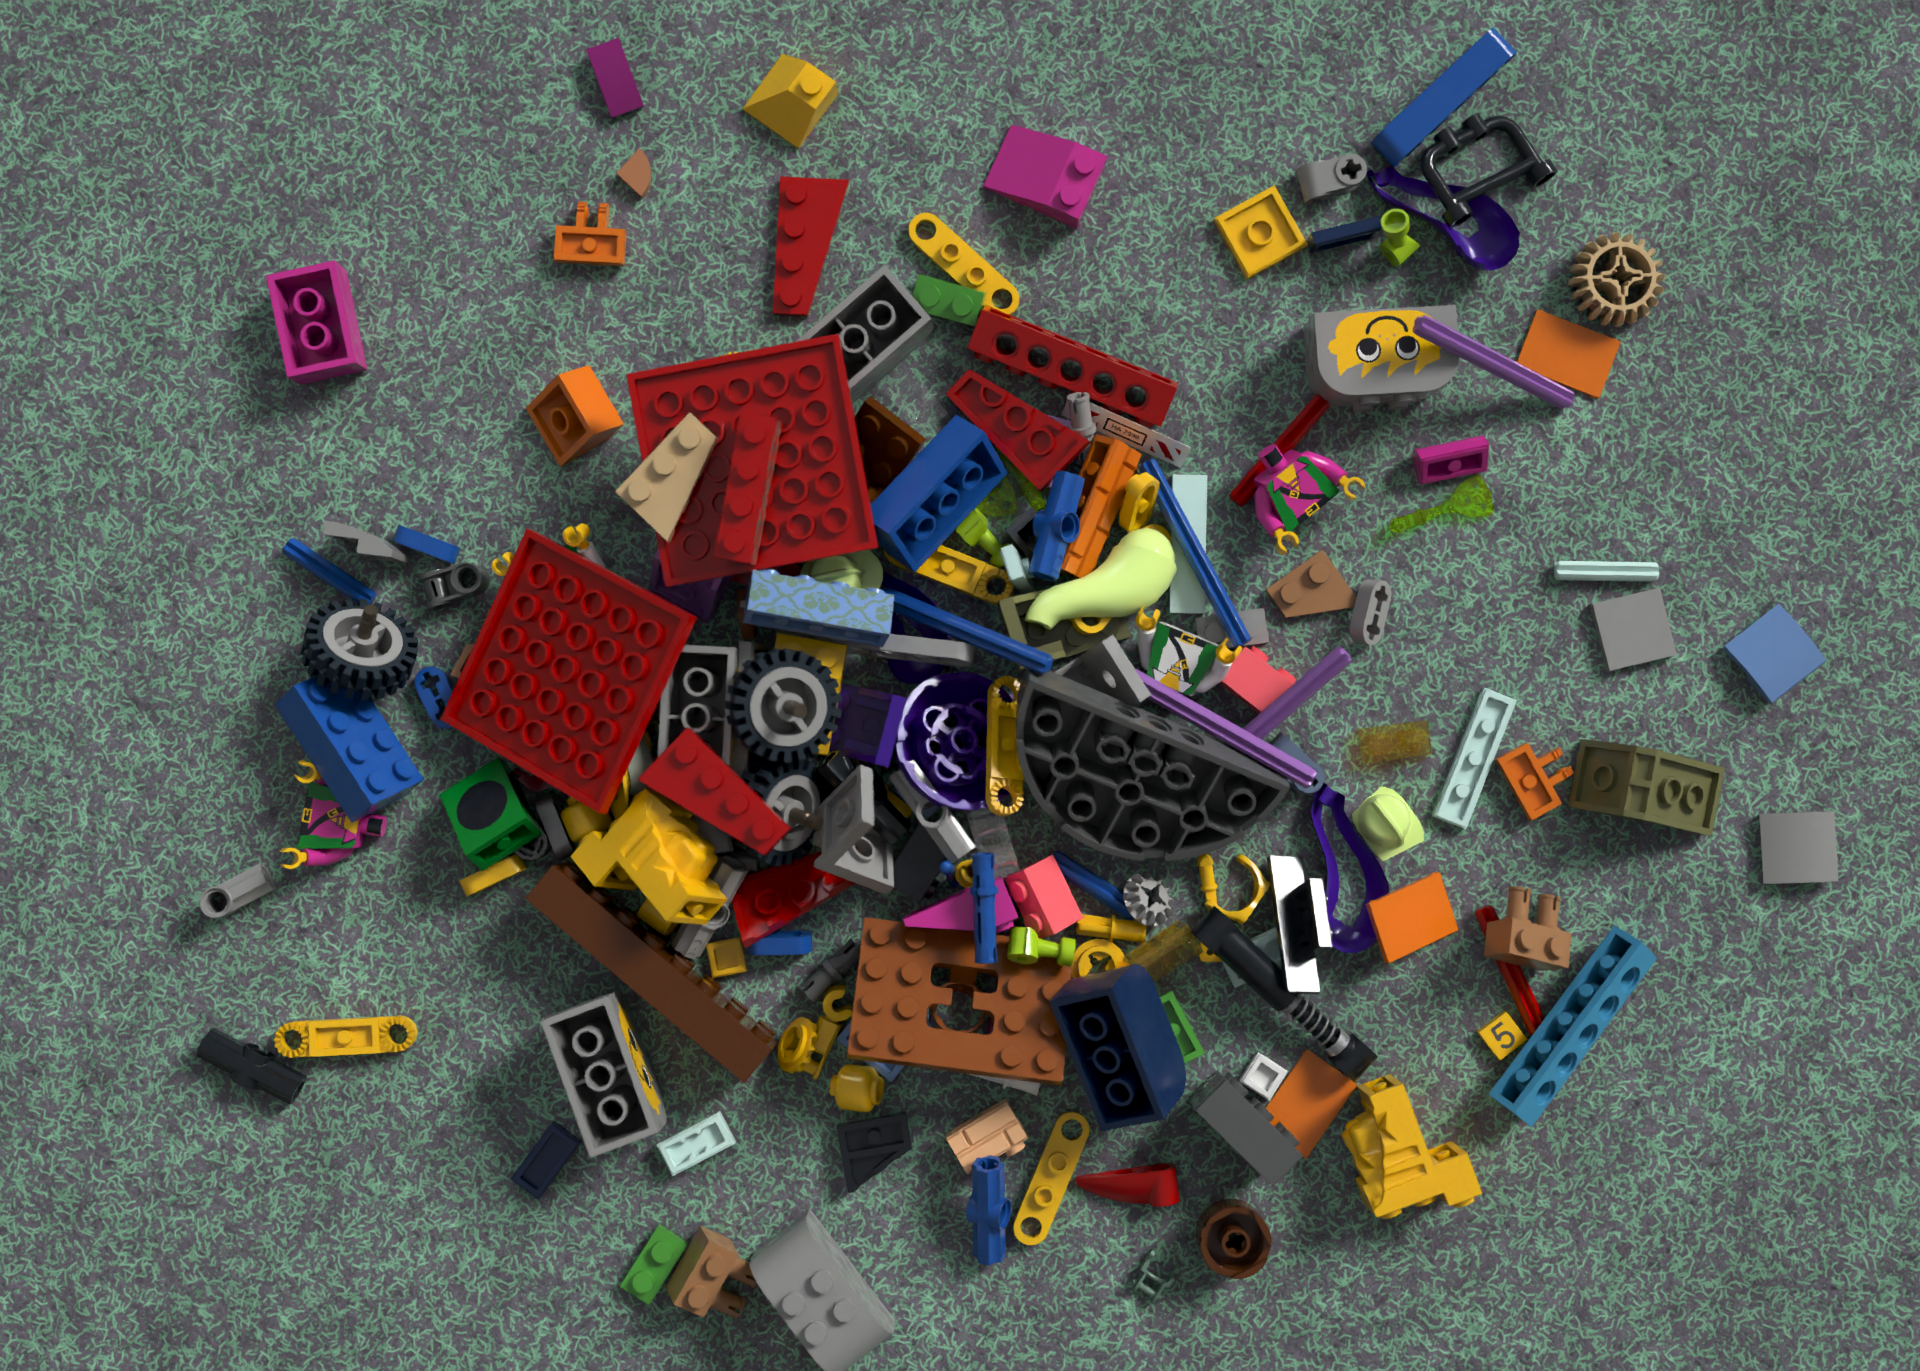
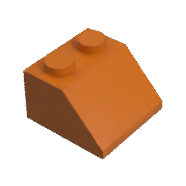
(574, 414)

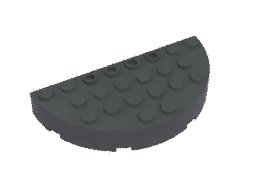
(1132, 777)

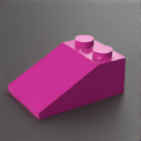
(1046, 174)
(958, 911)

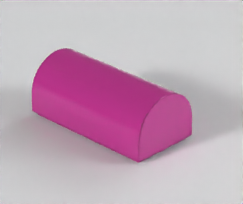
(1451, 459)

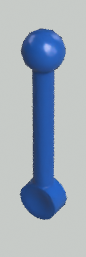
(946, 868)

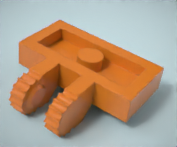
(590, 244)
(1528, 780)

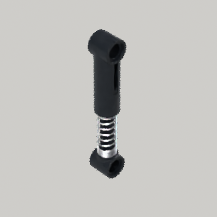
(1266, 979)

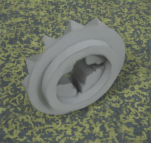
(1136, 899)

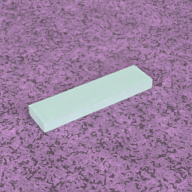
(1185, 591)
(1474, 758)

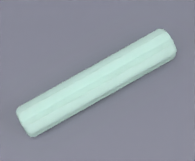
(1606, 571)

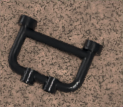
(1473, 131)

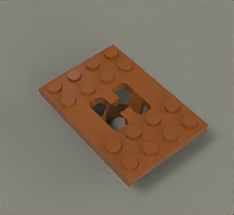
(897, 991)

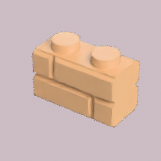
(988, 1133)

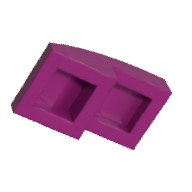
(615, 77)

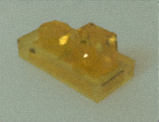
(1394, 741)

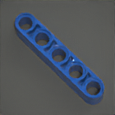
(1443, 97)

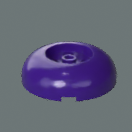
(922, 722)

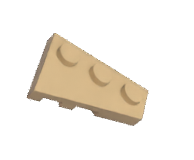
(668, 476)

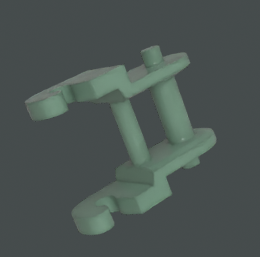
(1154, 1294)

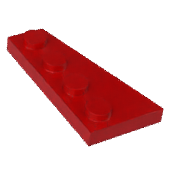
(709, 788)

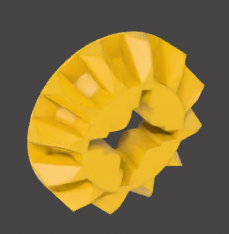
(1099, 949)
(797, 1045)

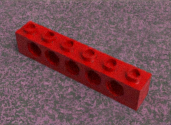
(994, 323)

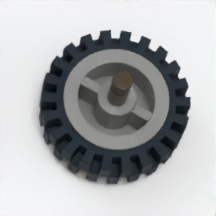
(359, 649)
(783, 705)
(793, 794)

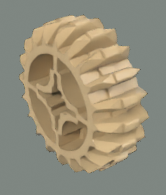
(1615, 307)

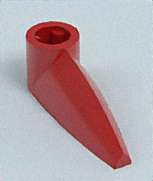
(1141, 1184)

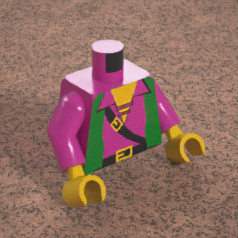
(1295, 489)
(325, 829)

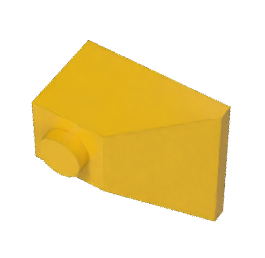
(792, 99)

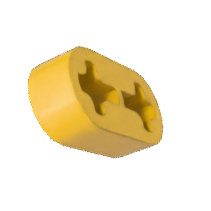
(494, 874)

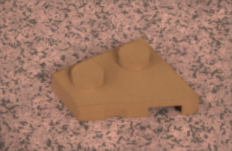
(1311, 589)

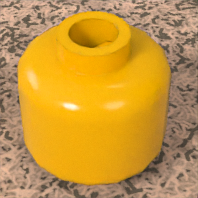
(582, 820)
(857, 1088)

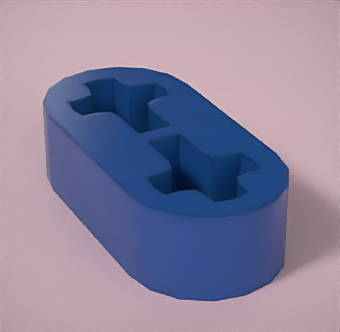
(426, 544)
(428, 696)
(783, 943)

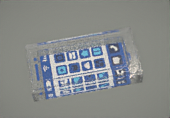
(912, 398)

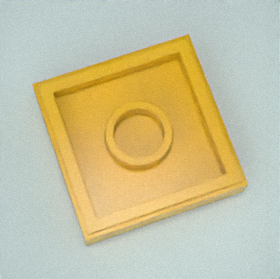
(1260, 232)

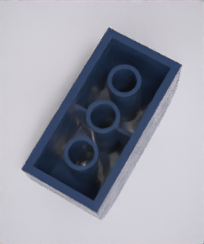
(1121, 1045)

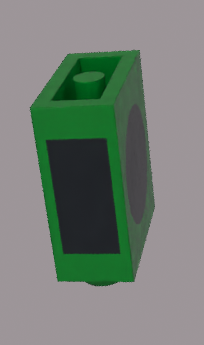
(490, 814)

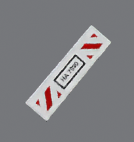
(1136, 435)

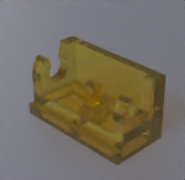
(1165, 950)

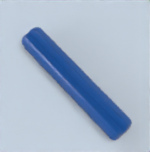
(328, 571)
(1092, 884)

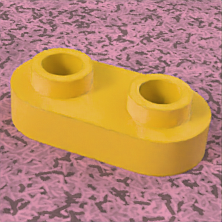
(1138, 501)

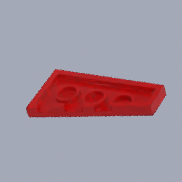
(804, 235)
(1017, 429)
(781, 895)

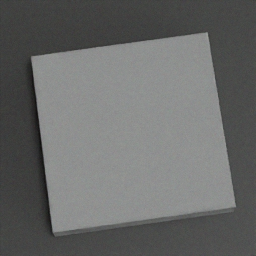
(1633, 629)

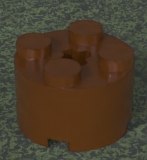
(1252, 1233)

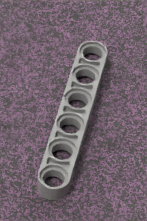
(907, 648)

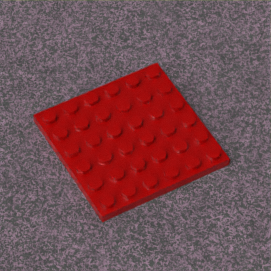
(818, 480)
(568, 670)

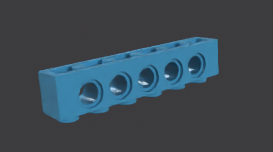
(1573, 1025)

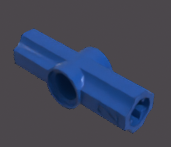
(1056, 526)
(988, 1210)

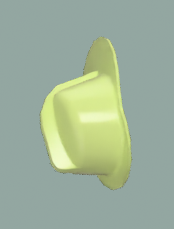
(856, 569)
(1387, 823)

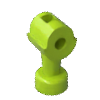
(1398, 245)
(975, 531)
(1026, 947)

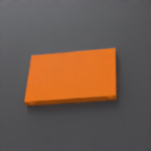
(1568, 353)
(1412, 917)
(1310, 1100)

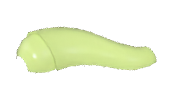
(1129, 578)

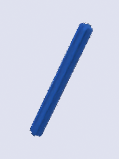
(1197, 557)
(971, 633)

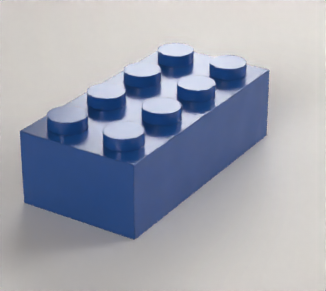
(936, 492)
(349, 747)

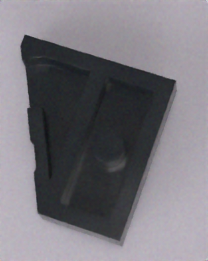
(872, 1145)

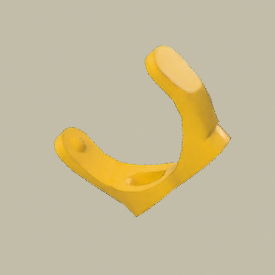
(1260, 887)

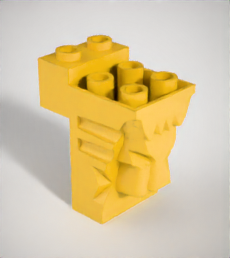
(658, 852)
(1394, 1157)

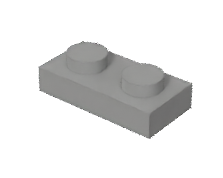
(1253, 620)

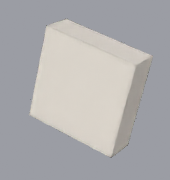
(1263, 1076)

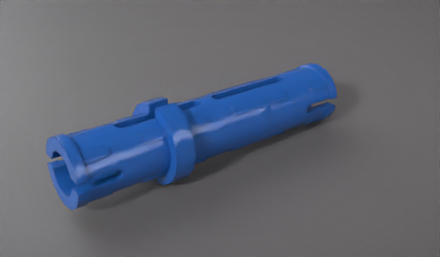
(984, 907)

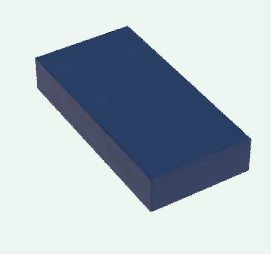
(1343, 234)
(546, 1160)

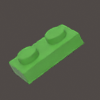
(949, 299)
(1182, 1029)
(654, 1264)

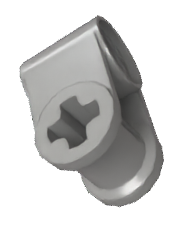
(1325, 178)

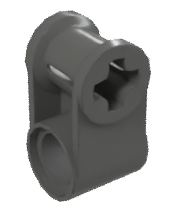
(447, 585)

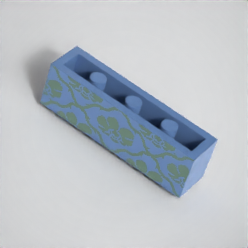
(818, 607)

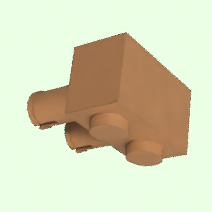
(1529, 944)
(702, 1273)

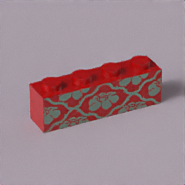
(748, 488)

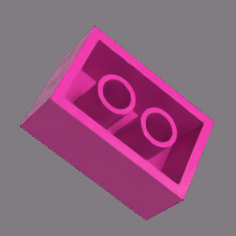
(316, 322)

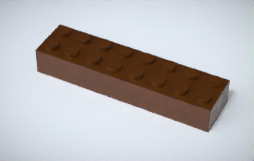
(652, 969)

